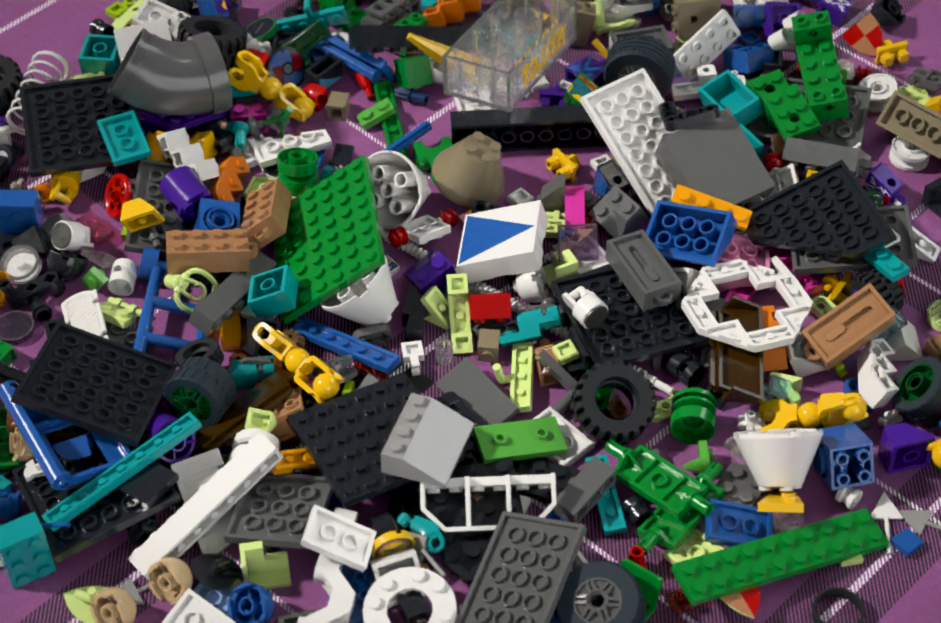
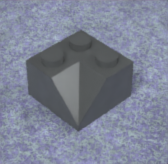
(618, 213)

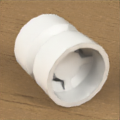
(123, 277)

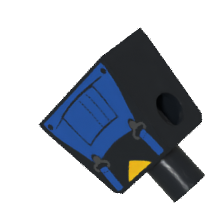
(608, 176)

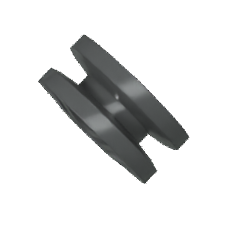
(339, 366)

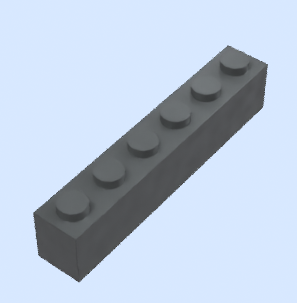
(228, 296)

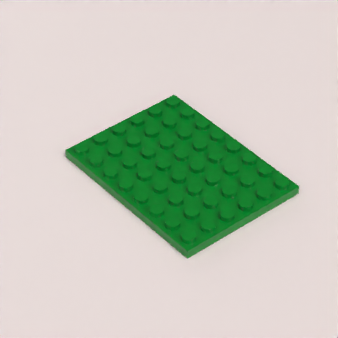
(331, 236)

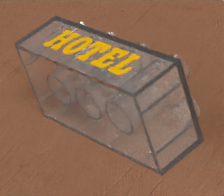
(508, 51)

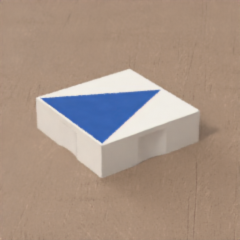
(502, 241)

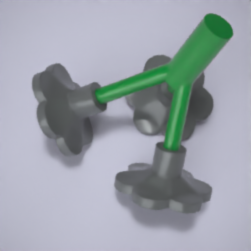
(278, 120)

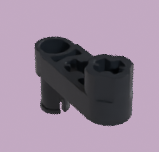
(224, 139)
(45, 284)

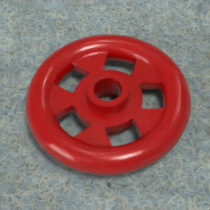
(117, 195)

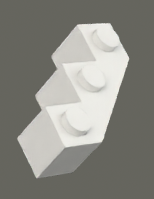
(177, 147)
(876, 373)

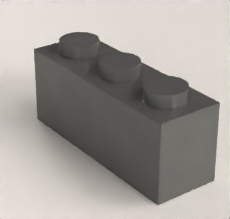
(584, 490)

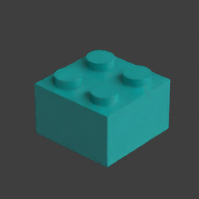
(99, 54)
(273, 292)

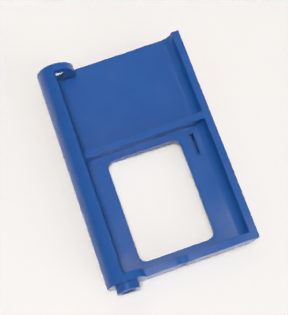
(33, 429)

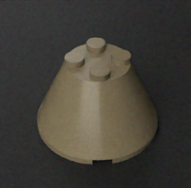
(470, 171)

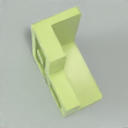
(563, 269)
(264, 569)

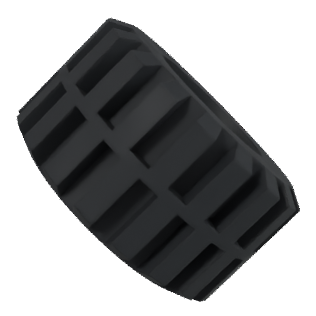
(889, 291)

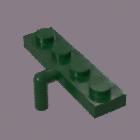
(308, 39)

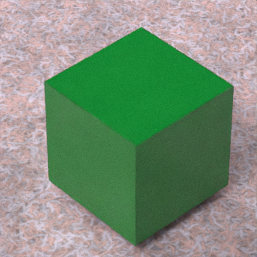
(413, 71)

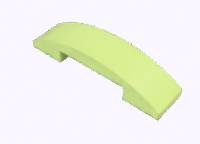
(459, 313)

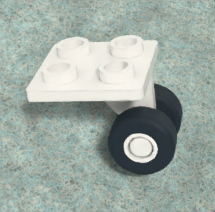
(7, 148)

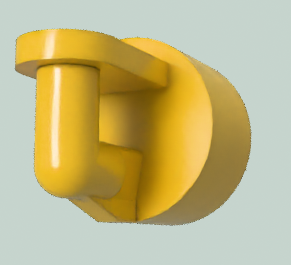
(65, 186)

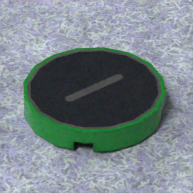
(262, 28)

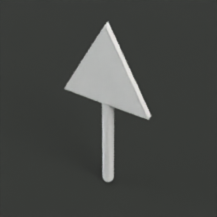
(886, 511)

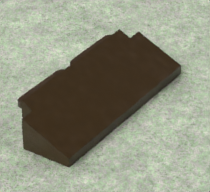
(734, 369)
(263, 396)

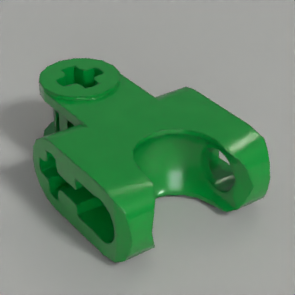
(425, 155)

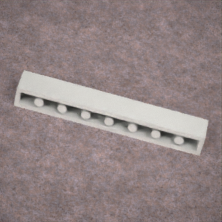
(208, 504)

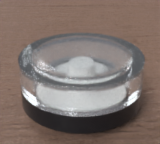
(21, 264)

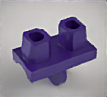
(553, 95)

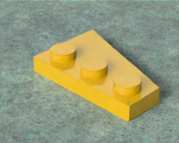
(781, 502)

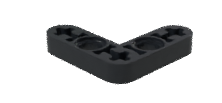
(675, 121)

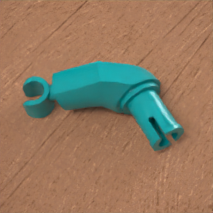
(424, 527)

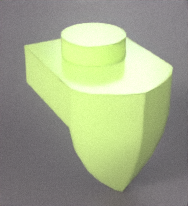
(260, 419)

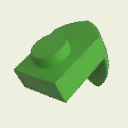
(94, 279)
(705, 456)

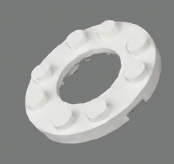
(408, 579)

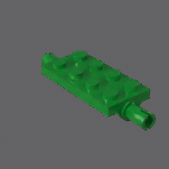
(659, 480)
(670, 532)

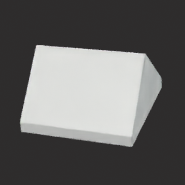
(905, 344)
(800, 364)

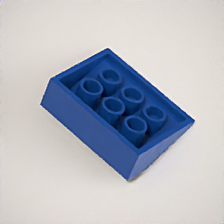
(691, 232)

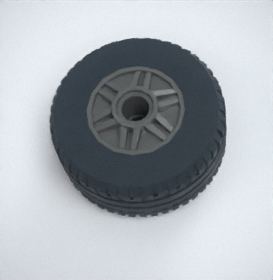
(640, 52)
(601, 594)

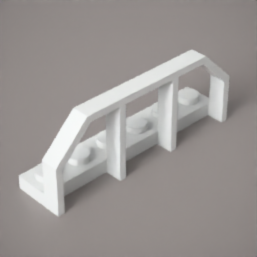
(478, 484)

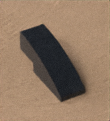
(413, 315)

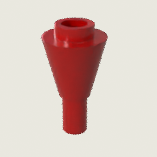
(365, 84)

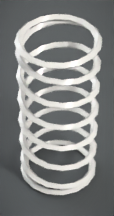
(25, 81)

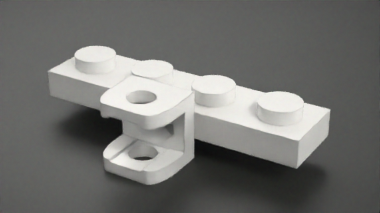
(689, 90)

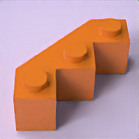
(450, 11)
(229, 184)
(773, 358)

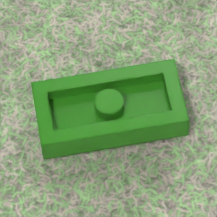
(376, 114)

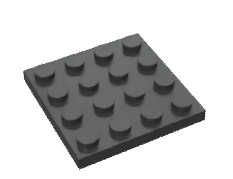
(277, 510)

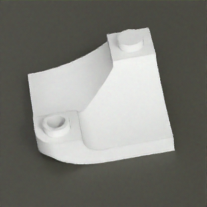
(619, 9)

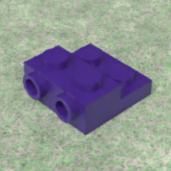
(775, 14)

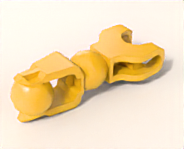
(254, 78)
(300, 363)
(811, 415)

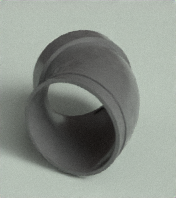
(173, 76)

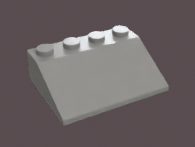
(425, 442)

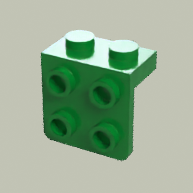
(649, 583)

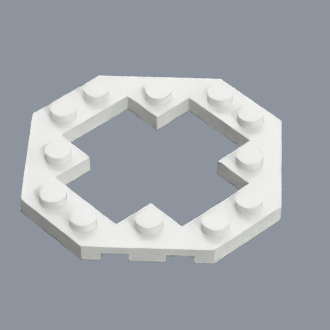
(732, 332)

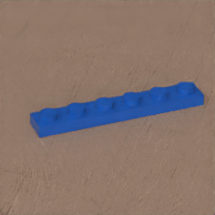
(347, 345)

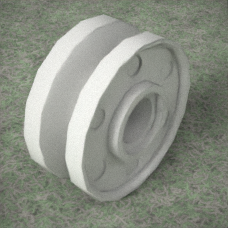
(882, 89)
(907, 155)

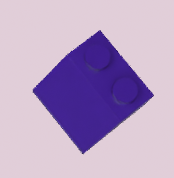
(430, 272)
(904, 447)

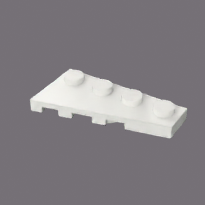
(267, 150)

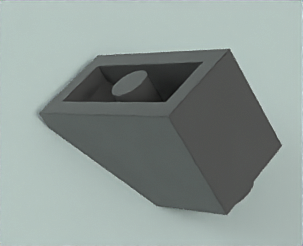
(553, 194)

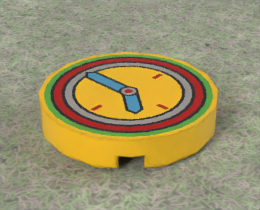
(392, 542)

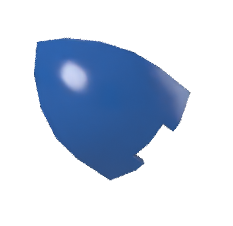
(75, 448)

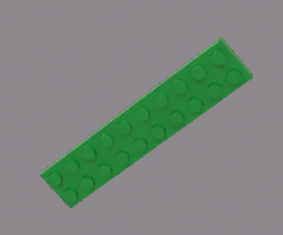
(778, 556)

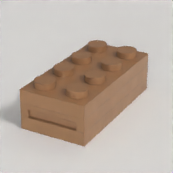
(267, 212)
(209, 250)
(847, 327)

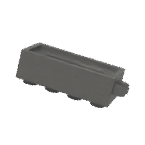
(819, 155)
(643, 270)

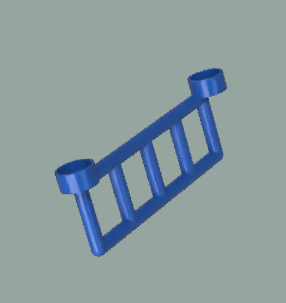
(153, 270)

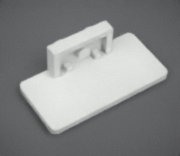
(706, 44)

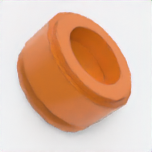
(44, 191)

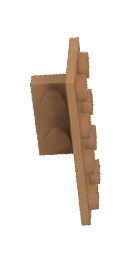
(289, 406)

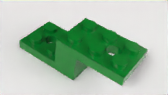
(783, 105)

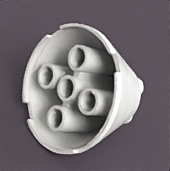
(397, 188)
(366, 300)
(779, 456)

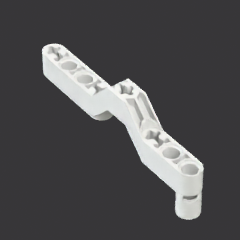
(340, 592)

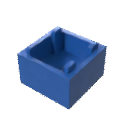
(20, 211)

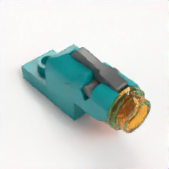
(251, 369)

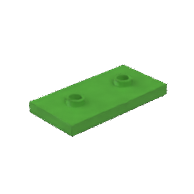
(520, 440)

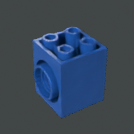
(217, 215)
(844, 457)

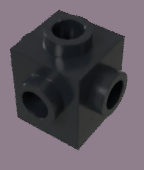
(141, 531)

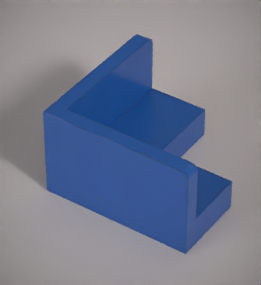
(748, 58)

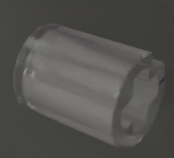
(444, 351)

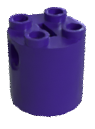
(183, 192)
(179, 452)

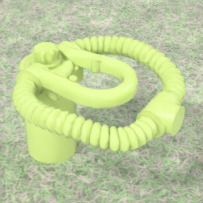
(601, 27)
(180, 283)

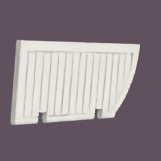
(85, 313)
(193, 474)

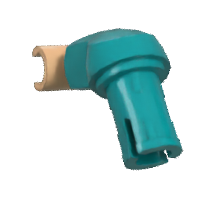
(240, 131)

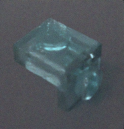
(777, 387)

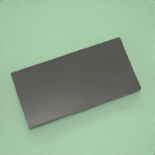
(478, 393)

